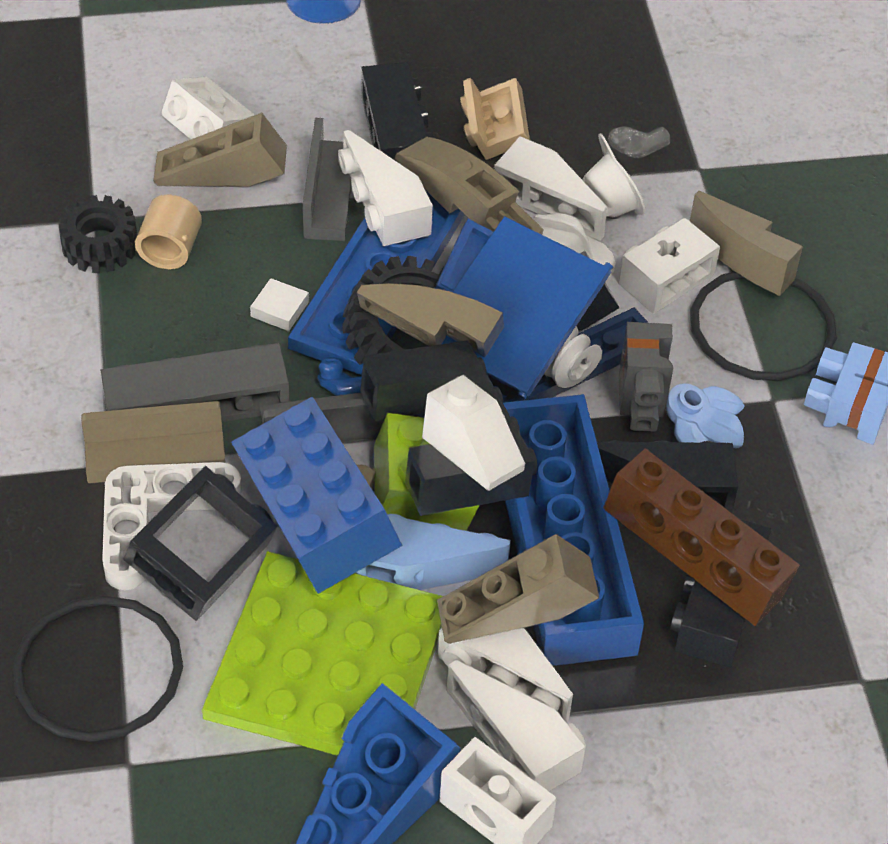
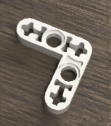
(145, 498)

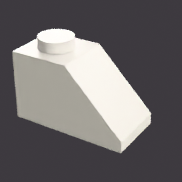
(472, 432)

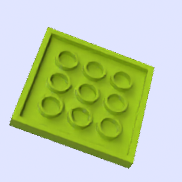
(314, 659)

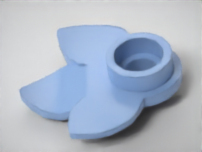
(708, 417)

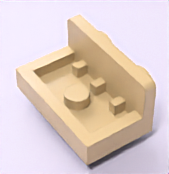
(494, 116)

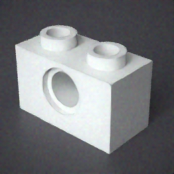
(496, 796)

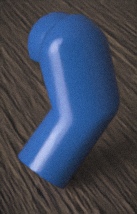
(335, 380)

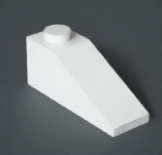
(551, 185)
(518, 726)

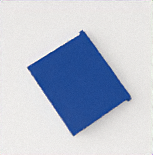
(541, 295)

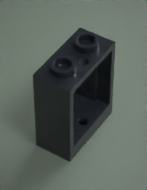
(172, 574)

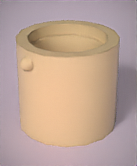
(168, 231)

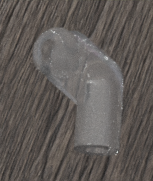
(638, 144)

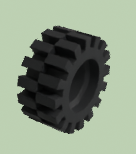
(100, 250)

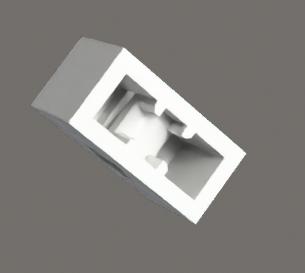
(668, 265)

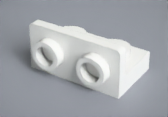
(201, 107)

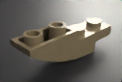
(465, 183)

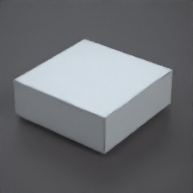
(279, 304)

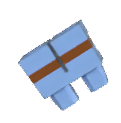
(860, 390)

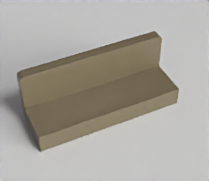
(152, 437)

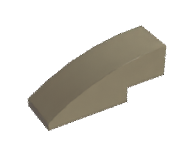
(747, 243)
(433, 314)

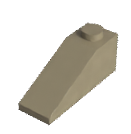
(225, 157)

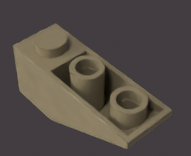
(521, 592)

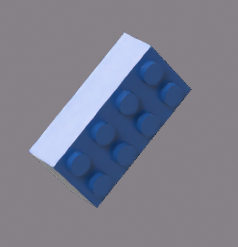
(316, 494)

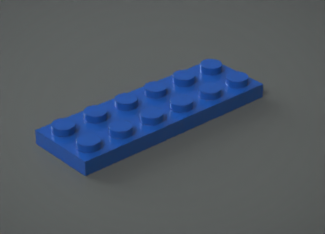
(320, 327)

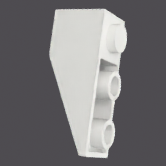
(390, 192)
(515, 661)

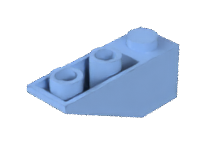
(437, 555)

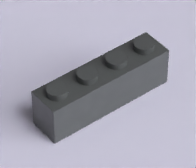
(235, 378)

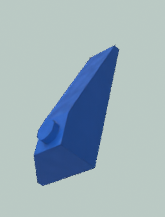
(381, 776)

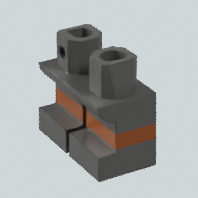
(645, 374)

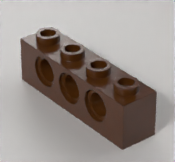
(700, 536)

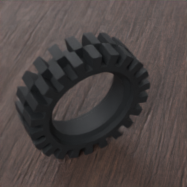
(364, 326)

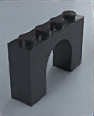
(399, 385)

